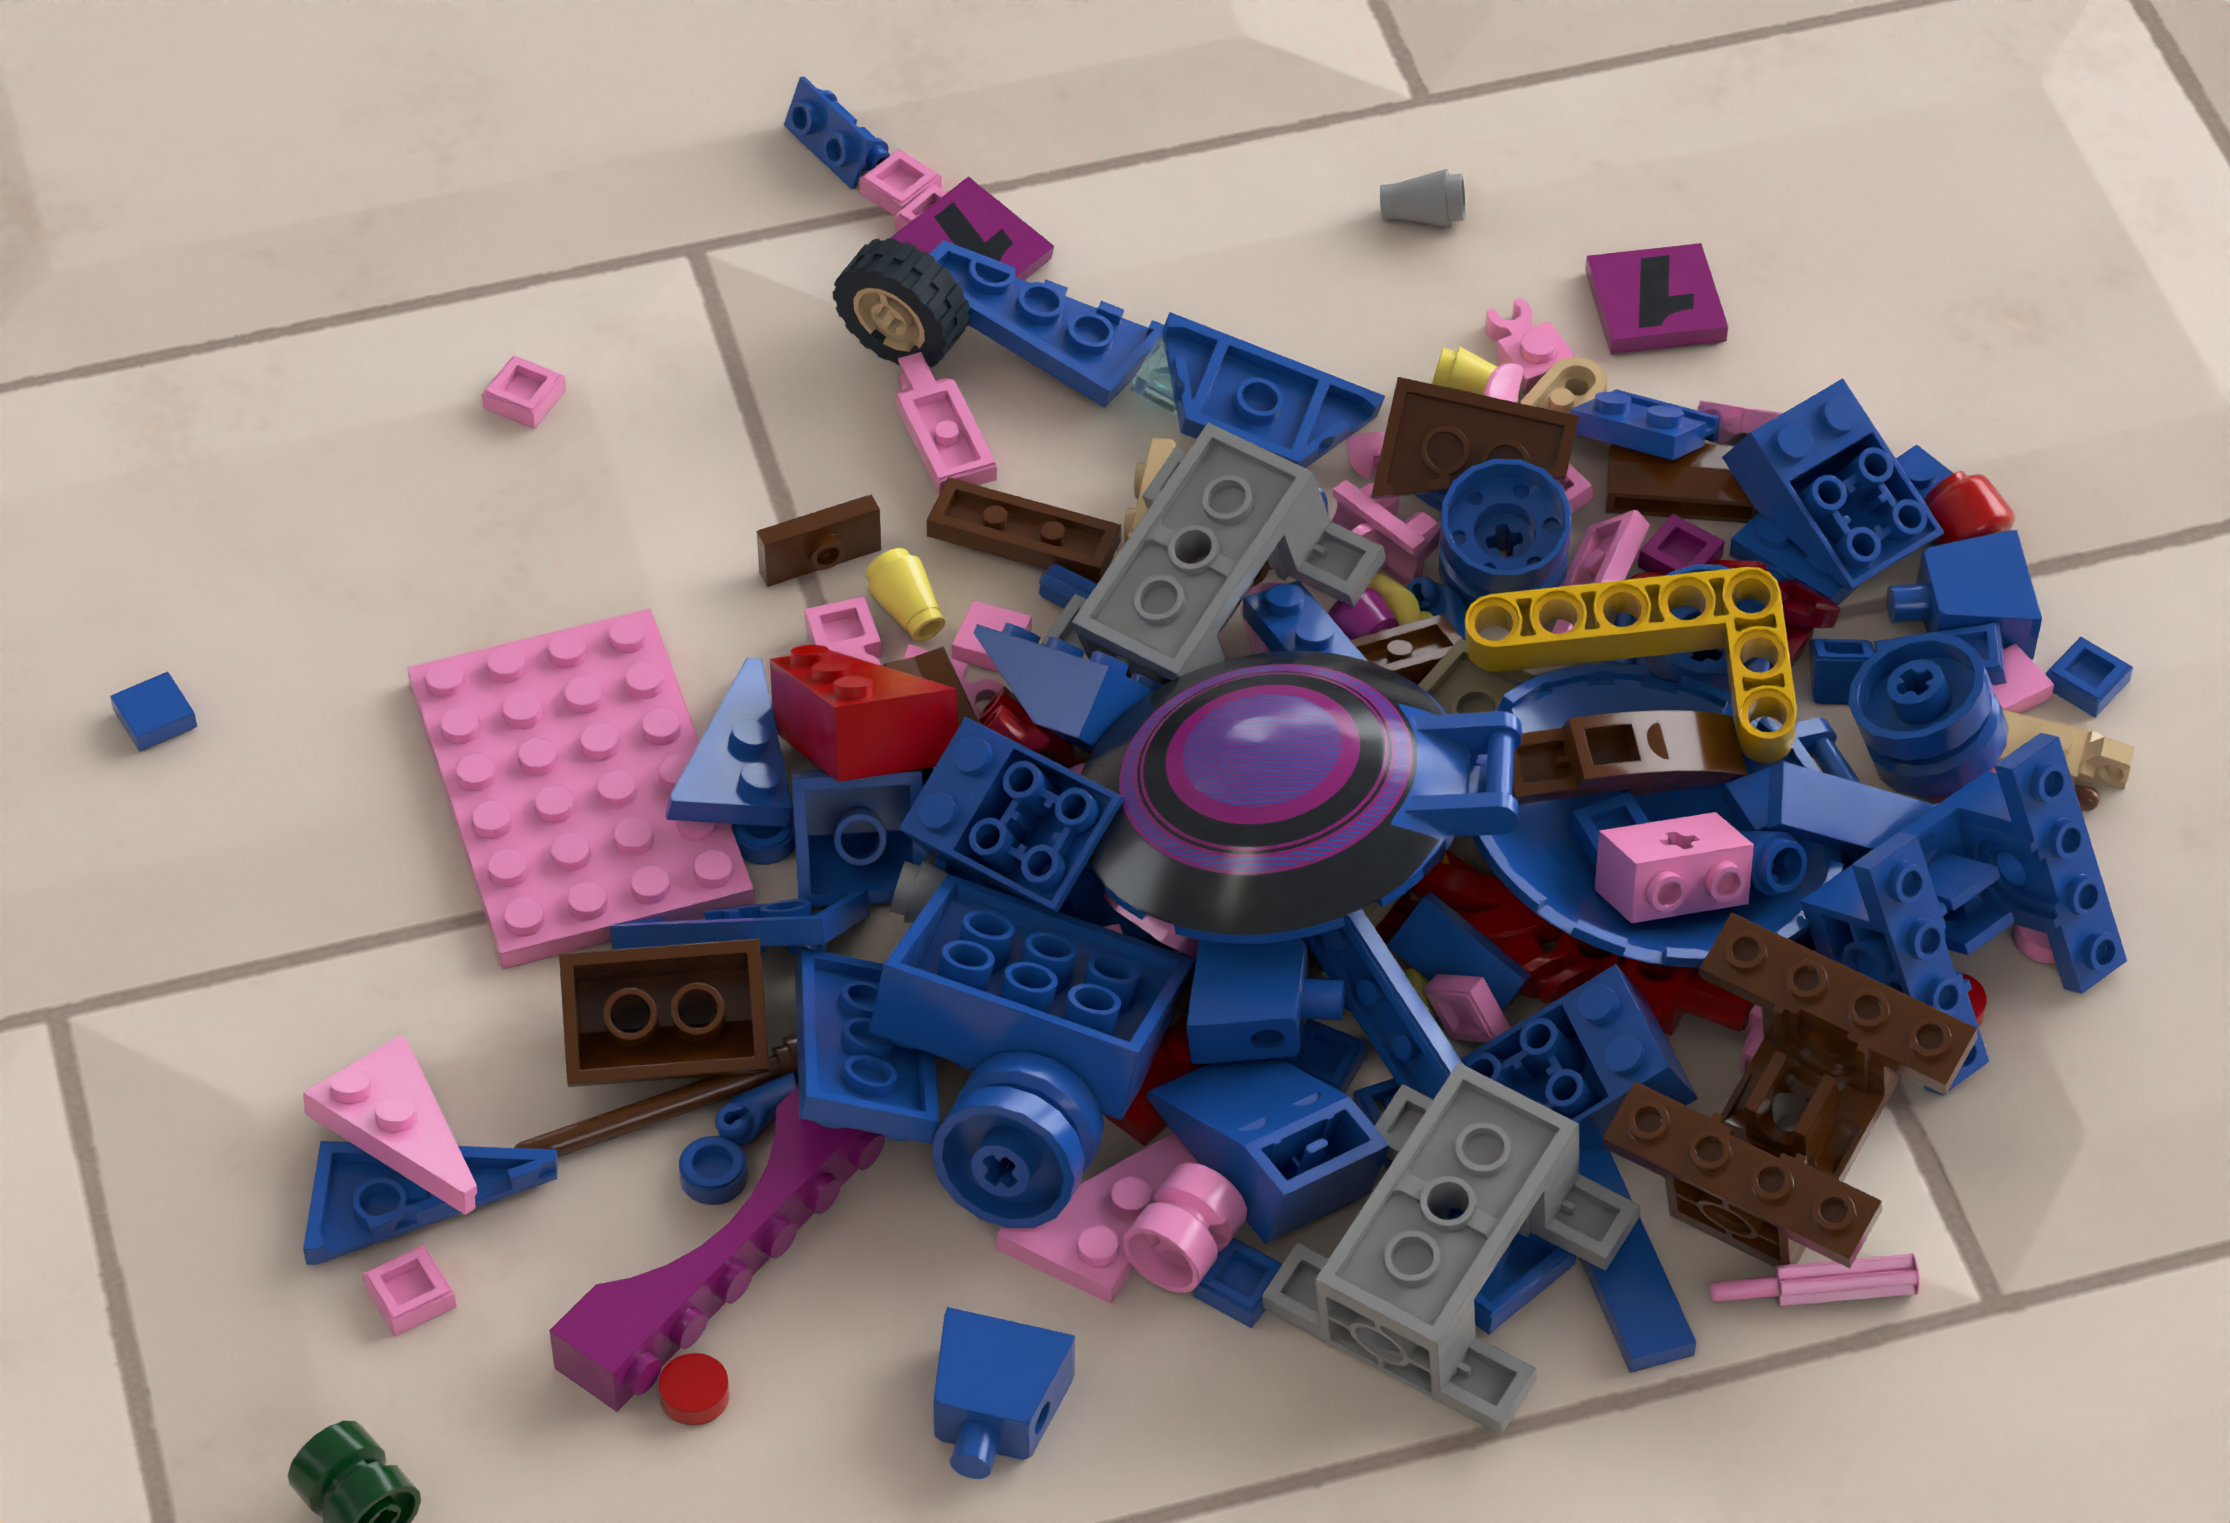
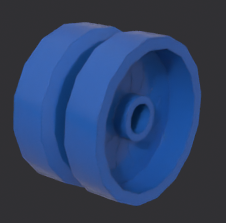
(1928, 714)
(1018, 1139)

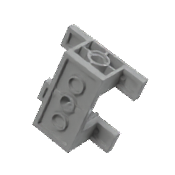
(1197, 555)
(1409, 1277)

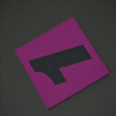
(980, 224)
(1656, 298)

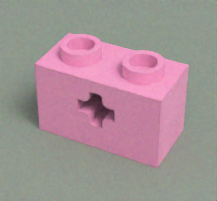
(1673, 867)

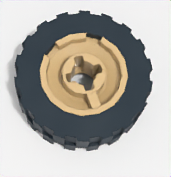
(901, 302)

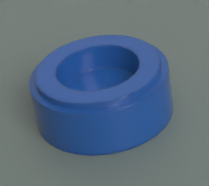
(765, 843)
(713, 1170)

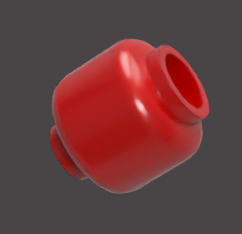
(1968, 508)

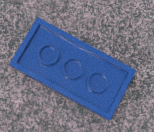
(847, 1071)

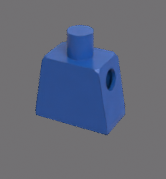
(1971, 586)
(1255, 1001)
(997, 1388)

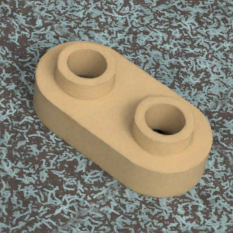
(1564, 381)

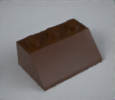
(663, 1012)

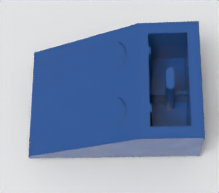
(1833, 487)
(1059, 687)
(1010, 816)
(1586, 1054)
(1277, 1137)

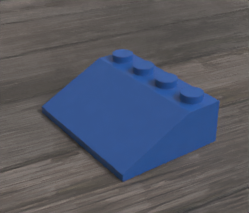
(1014, 977)

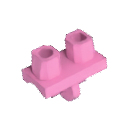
(1404, 542)

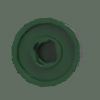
(347, 1481)

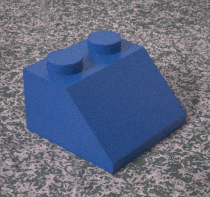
(852, 834)

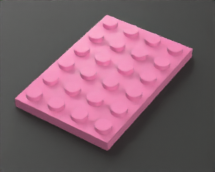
(563, 785)

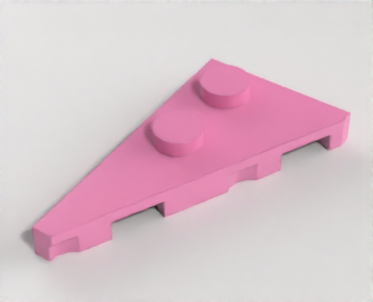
(393, 1116)
(1088, 1234)

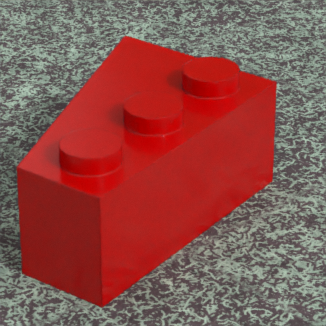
(859, 714)

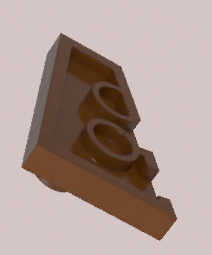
(1444, 431)

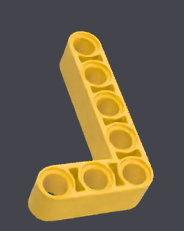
(1655, 634)

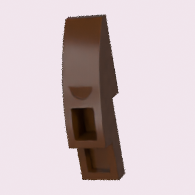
(1627, 753)

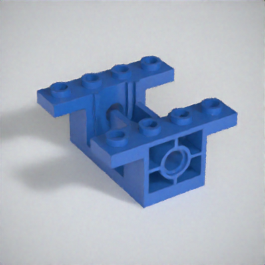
(1962, 874)

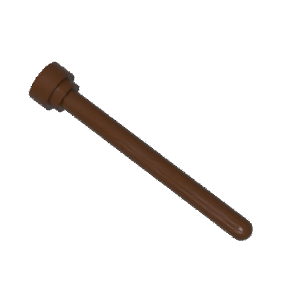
(664, 1105)

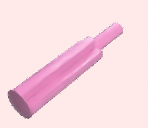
(1827, 1281)

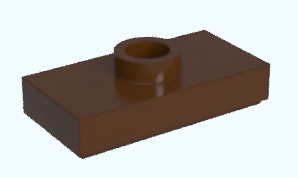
(819, 540)

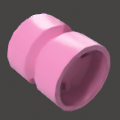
(1186, 1228)

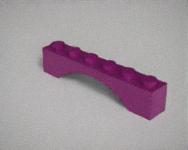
(634, 1325)

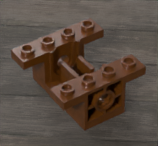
(1826, 1054)

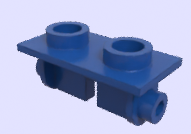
(833, 133)

